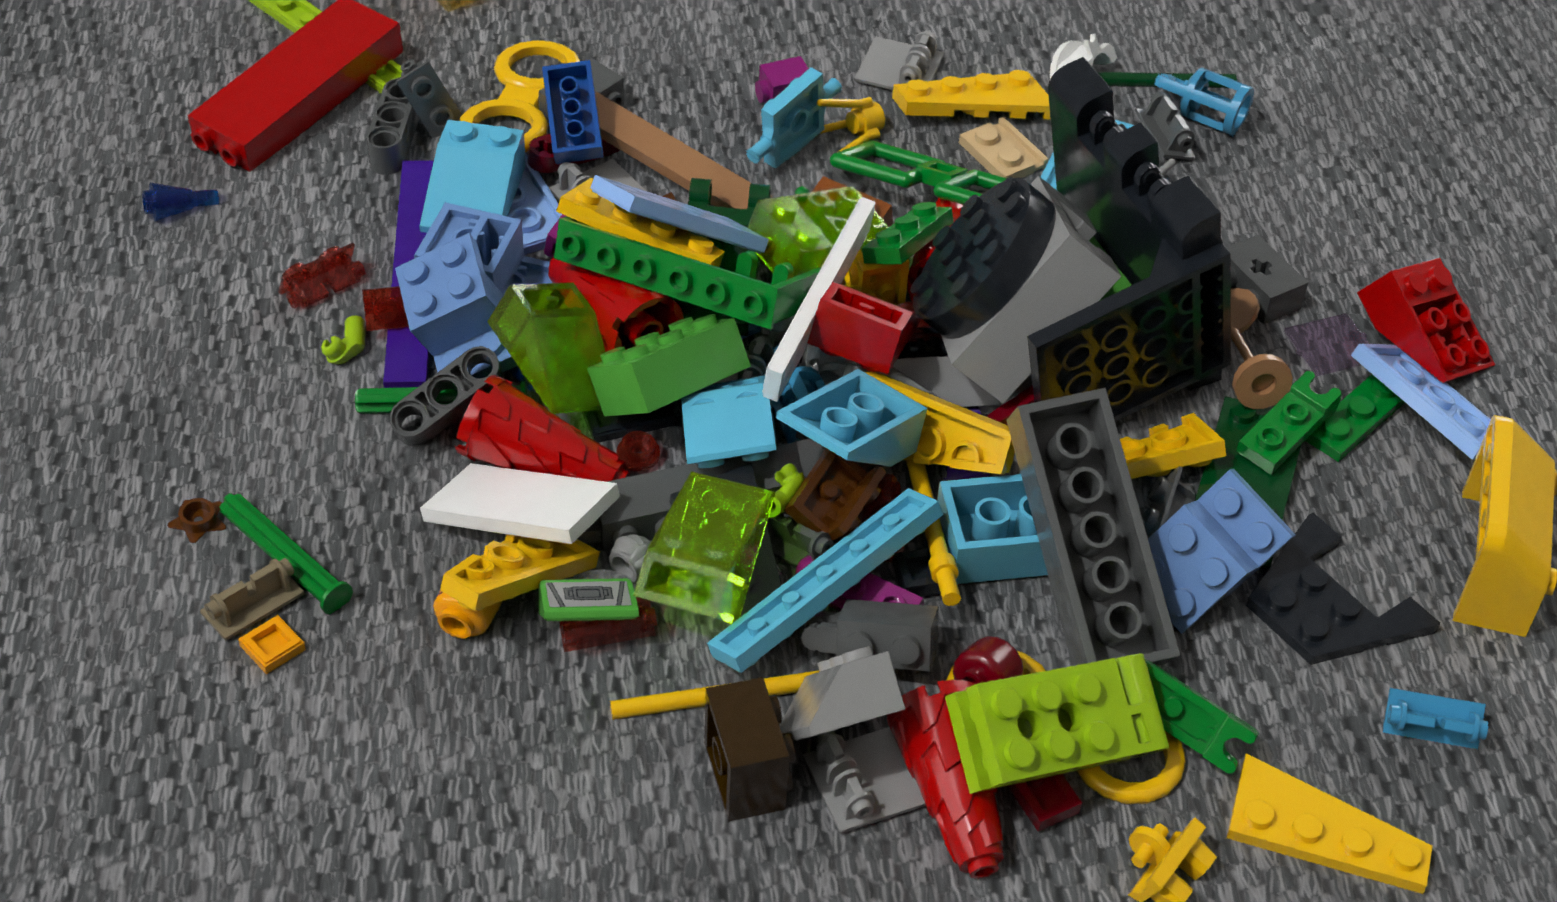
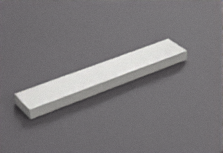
(833, 270)

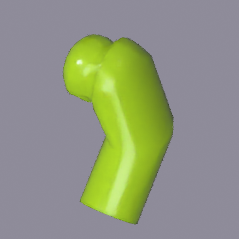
(352, 344)
(790, 481)

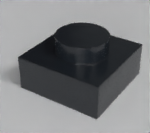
(914, 572)

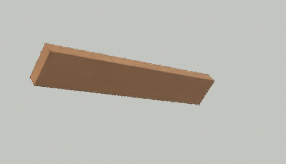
(668, 154)

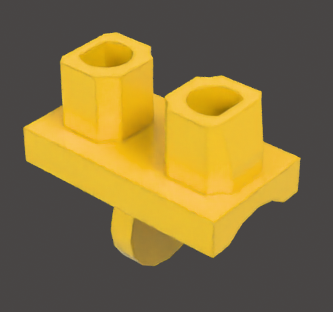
(1164, 856)

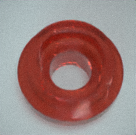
(639, 442)

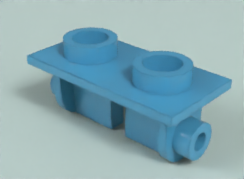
(1435, 718)

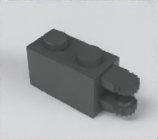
(900, 628)

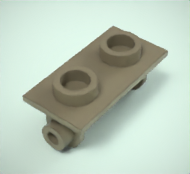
(253, 601)

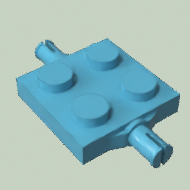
(793, 118)

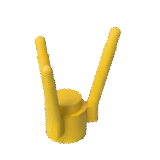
(864, 118)

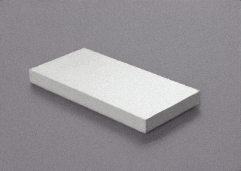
(520, 503)

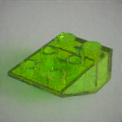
(806, 226)
(553, 342)
(706, 548)

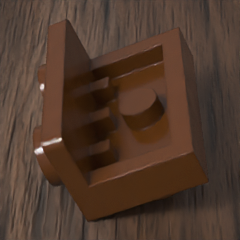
(834, 495)

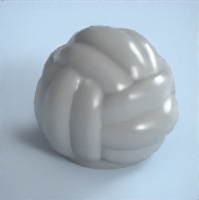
(628, 555)

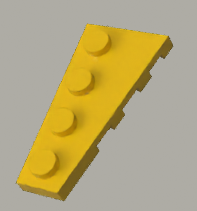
(976, 96)
(604, 215)
(957, 435)
(1166, 448)
(514, 569)
(1310, 825)

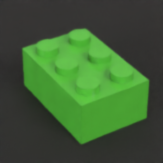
(668, 365)

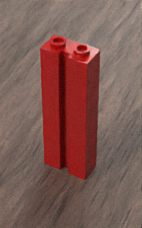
(295, 84)

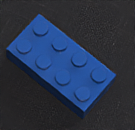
(572, 112)

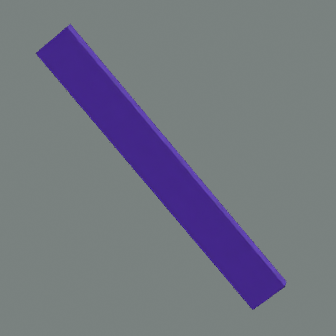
(405, 355)

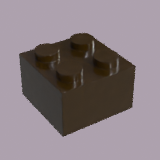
(748, 748)

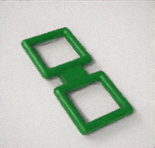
(948, 180)

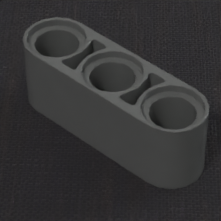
(391, 130)
(423, 399)

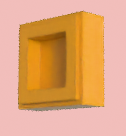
(272, 644)

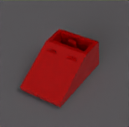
(1427, 320)
(861, 328)

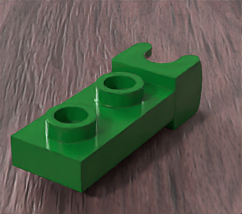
(1288, 424)
(1198, 720)

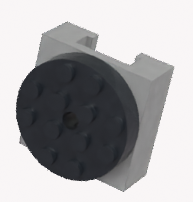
(1006, 272)

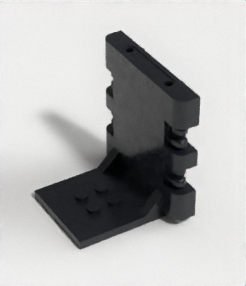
(1164, 239)

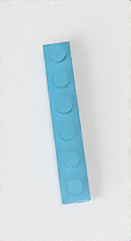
(824, 580)

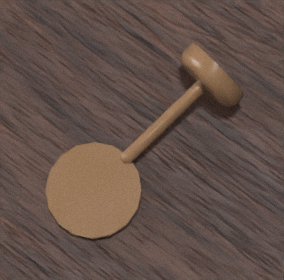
(1260, 378)

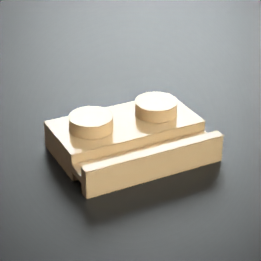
(1003, 150)

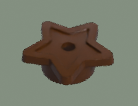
(198, 508)

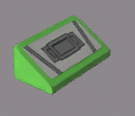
(587, 599)

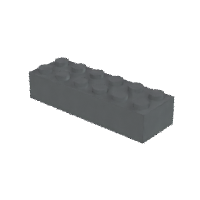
(1091, 530)

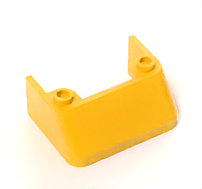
(1515, 530)

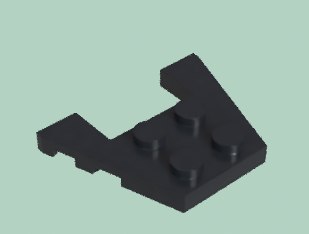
(1317, 612)

